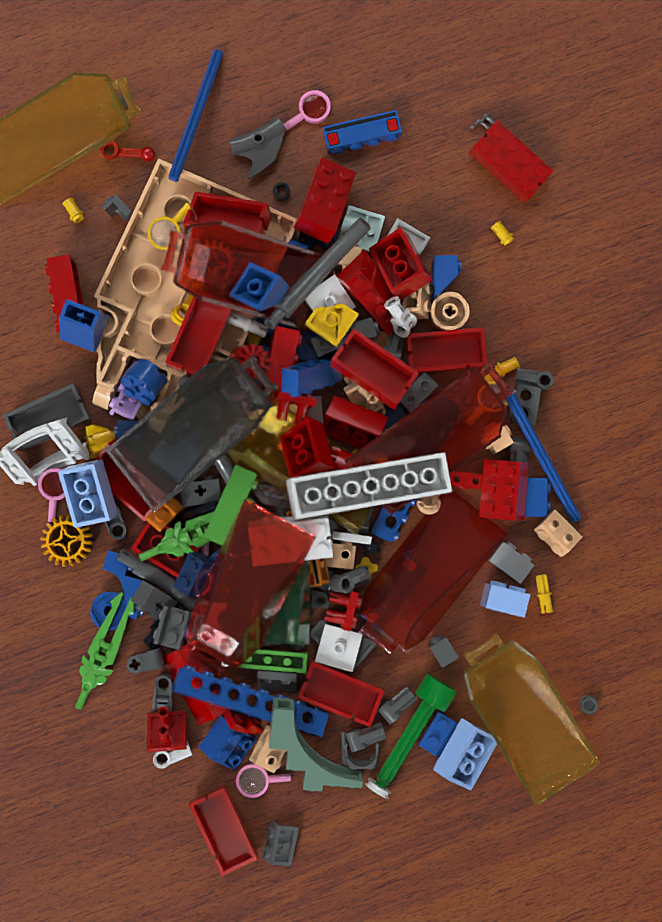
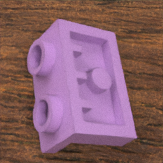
(124, 405)

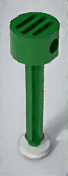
(434, 695)

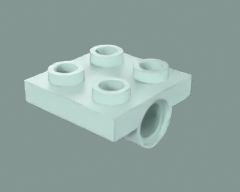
(374, 220)

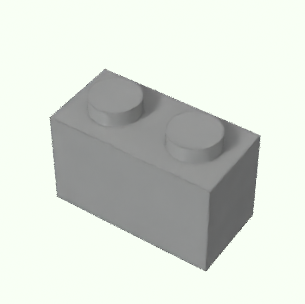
(511, 562)

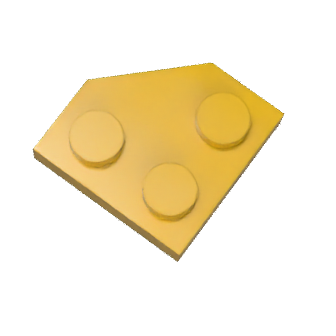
(332, 322)

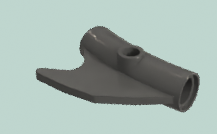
(262, 152)

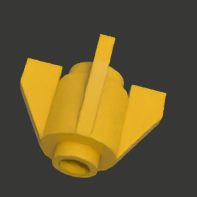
(97, 439)

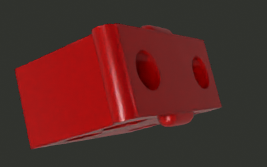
(466, 480)

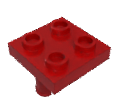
(302, 402)
(347, 618)
(166, 730)

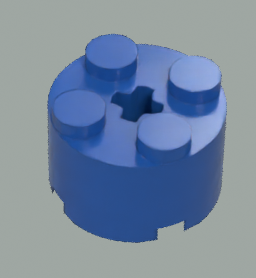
(143, 381)

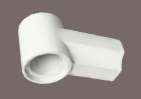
(173, 756)

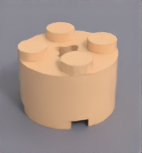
(458, 306)

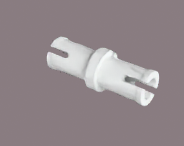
(248, 324)

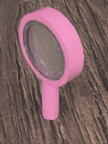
(254, 780)

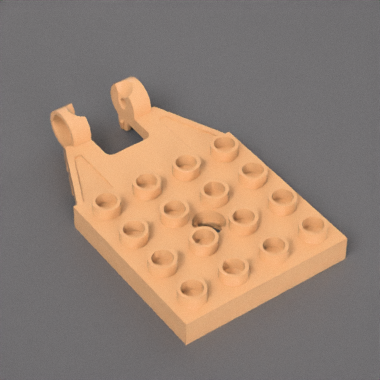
(142, 296)

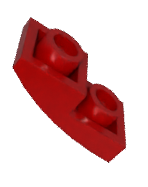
(243, 723)

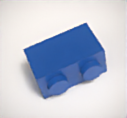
(537, 497)

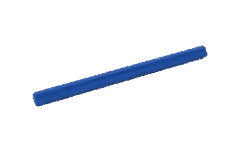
(195, 115)
(543, 457)

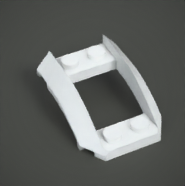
(62, 435)

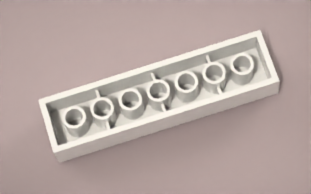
(368, 486)

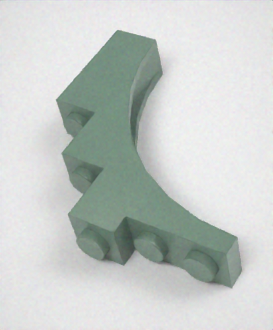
(300, 756)

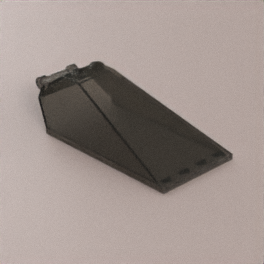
(192, 429)

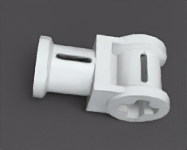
(400, 317)

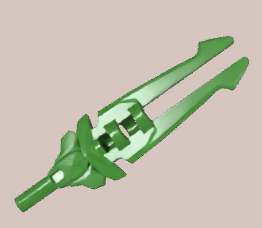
(178, 539)
(94, 669)

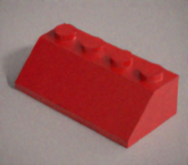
(369, 289)
(200, 710)

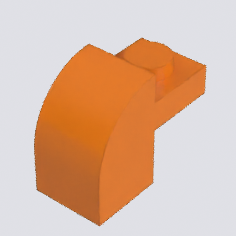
(165, 515)

